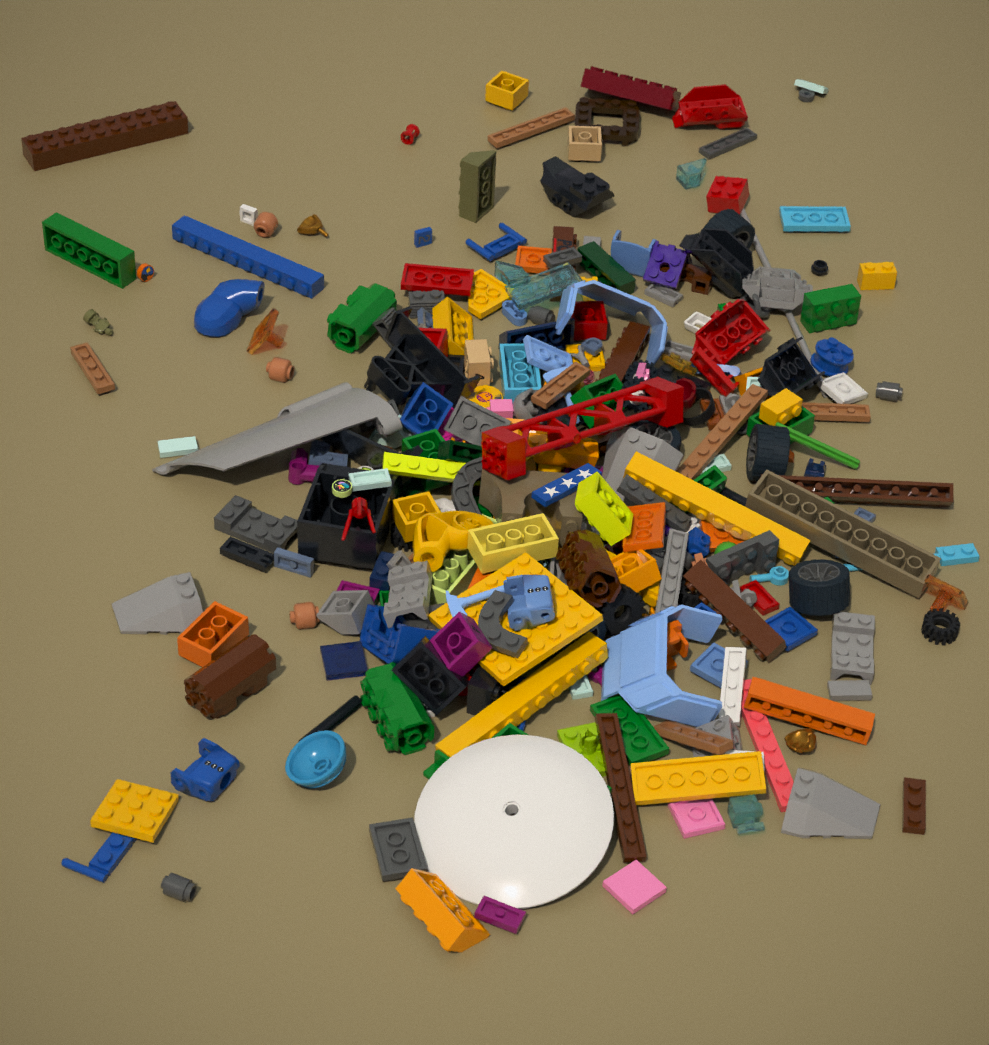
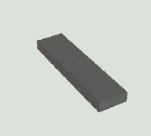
(727, 143)

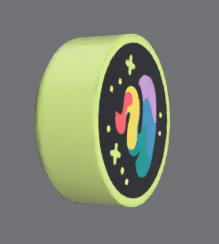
(342, 488)

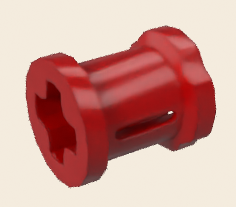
(409, 129)

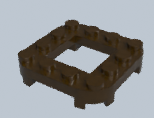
(628, 109)

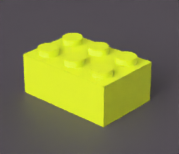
(603, 508)

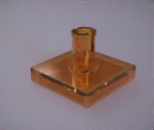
(264, 332)
(945, 593)

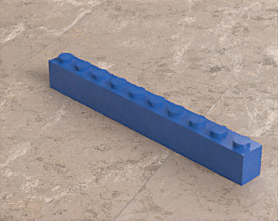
(248, 257)

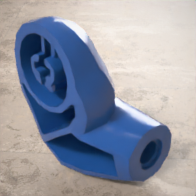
(226, 305)

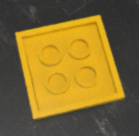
(134, 810)

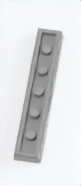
(672, 569)

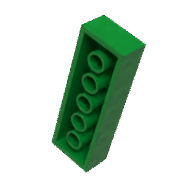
(89, 250)

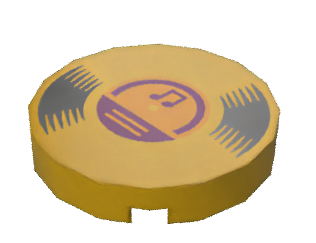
(483, 394)

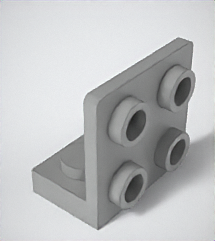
(722, 727)

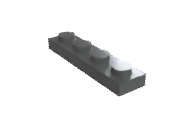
(642, 495)

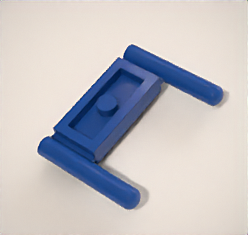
(500, 246)
(105, 859)

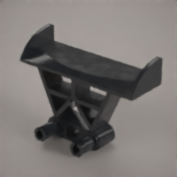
(419, 362)

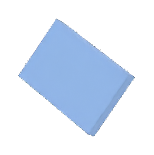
(544, 355)

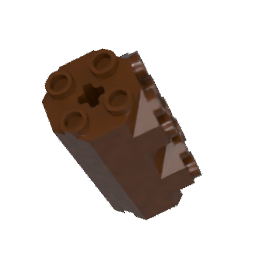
(588, 568)
(233, 673)

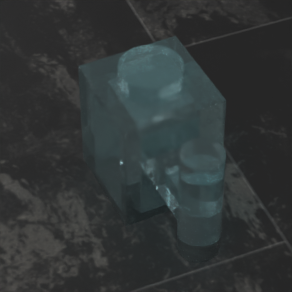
(745, 814)

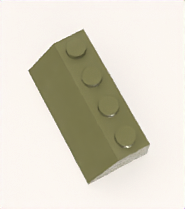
(477, 184)

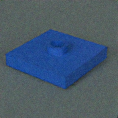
(792, 627)

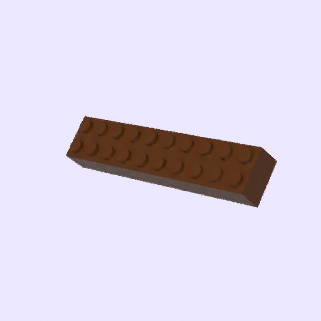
(104, 135)

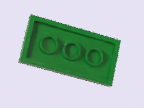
(639, 736)

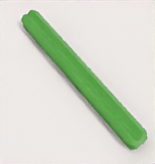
(822, 448)

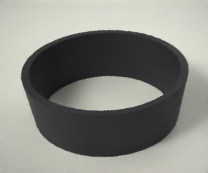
(707, 414)

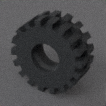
(632, 611)

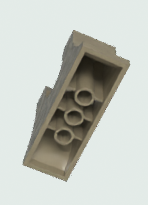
(513, 500)

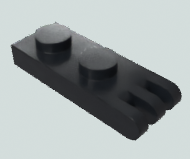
(247, 554)

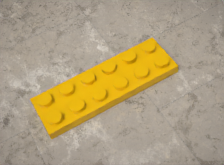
(698, 778)

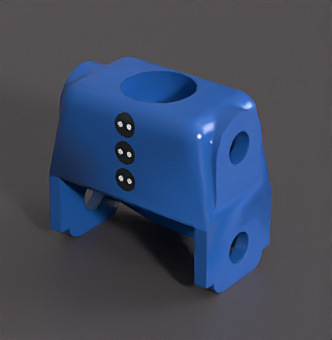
(208, 774)

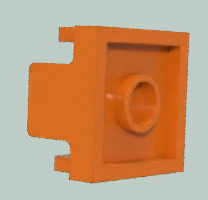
(675, 643)

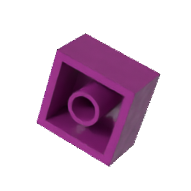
(461, 644)

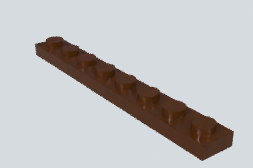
(622, 792)

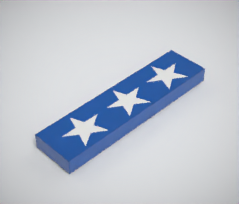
(563, 486)

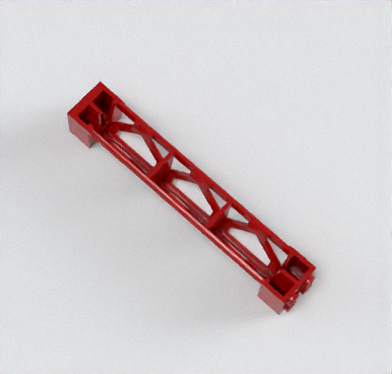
(507, 452)

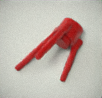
(359, 510)

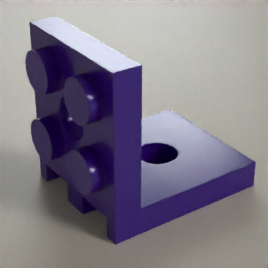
(669, 256)

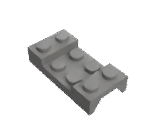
(408, 591)
(852, 645)

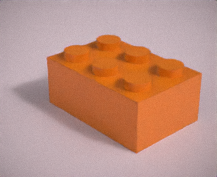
(212, 634)

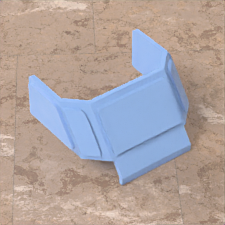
(620, 301)
(639, 666)

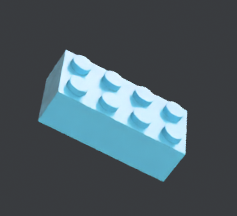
(516, 372)

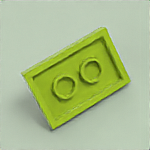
(585, 741)

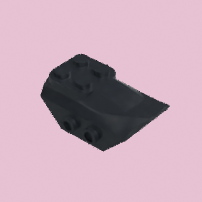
(571, 188)
(722, 256)
(788, 370)

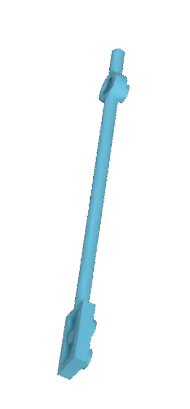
(949, 556)

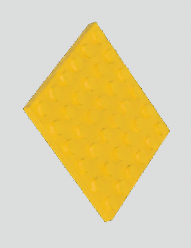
(571, 620)

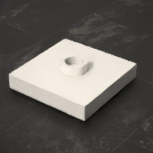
(842, 389)

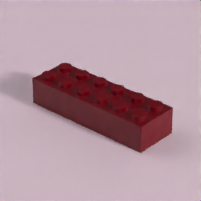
(631, 89)

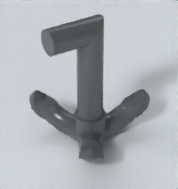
(757, 307)

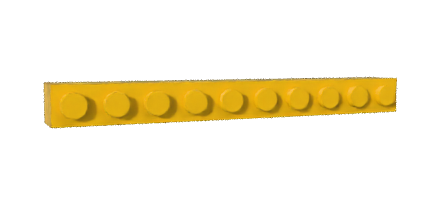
(714, 507)
(529, 694)

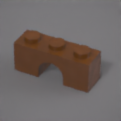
(697, 276)

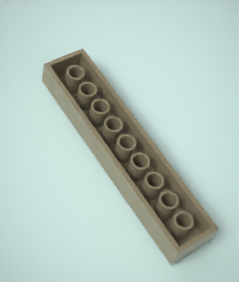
(843, 533)

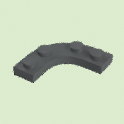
(463, 484)
(490, 624)

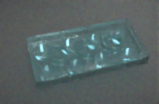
(542, 286)

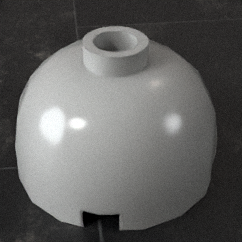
(523, 407)

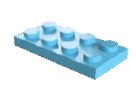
(814, 218)

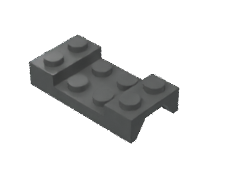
(254, 526)
(754, 554)

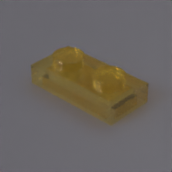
(682, 365)

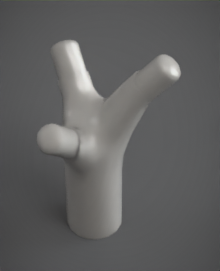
(581, 357)

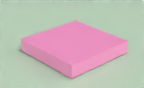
(696, 817)
(634, 886)

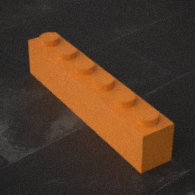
(809, 710)

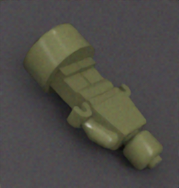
(101, 325)

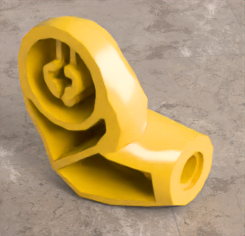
(441, 532)

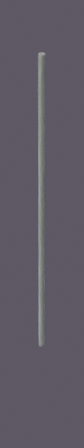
(804, 347)

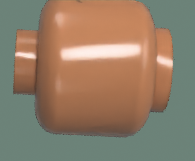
(265, 224)
(280, 369)
(304, 615)

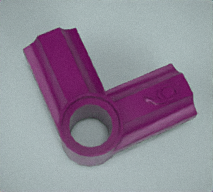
(299, 469)

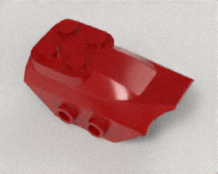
(711, 106)
(730, 332)

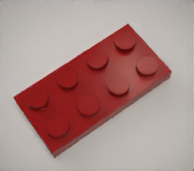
(428, 278)

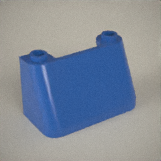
(393, 642)

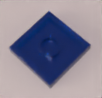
(343, 660)

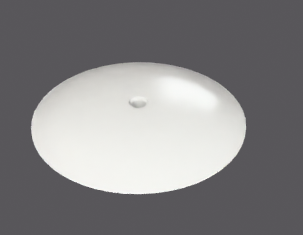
(524, 858)

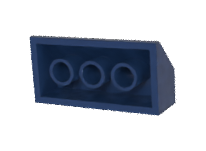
(542, 332)

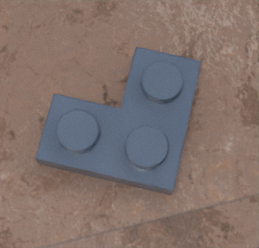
(320, 454)

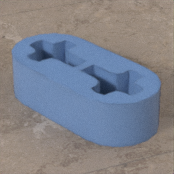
(512, 313)

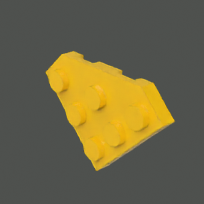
(486, 294)

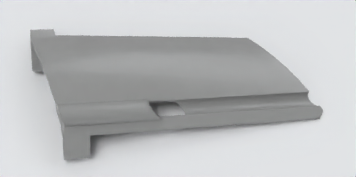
(295, 425)

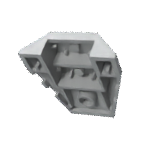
(776, 287)
(623, 446)
(160, 607)
(827, 809)

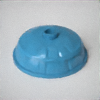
(316, 759)

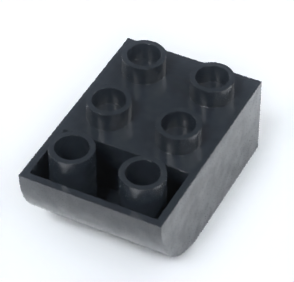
(325, 518)

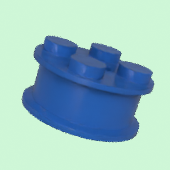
(831, 357)

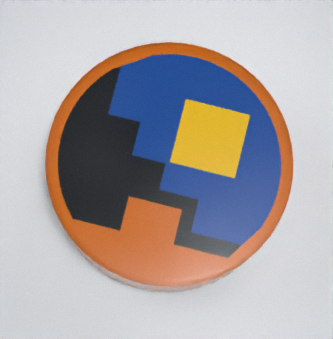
(145, 272)

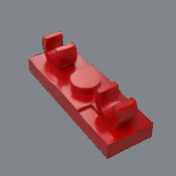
(713, 372)

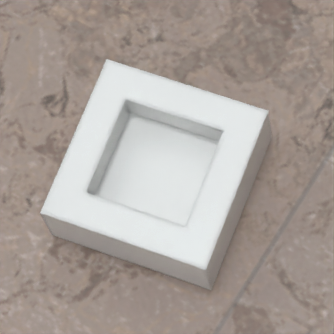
(248, 214)

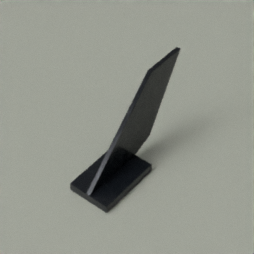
(363, 449)

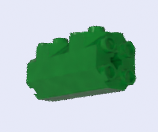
(353, 324)
(398, 710)

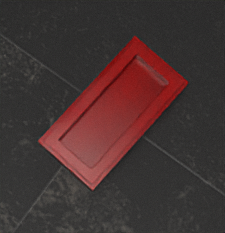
(765, 602)

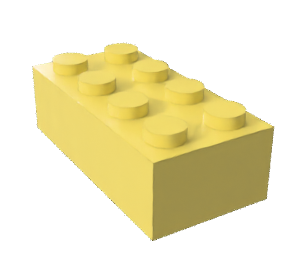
(505, 541)

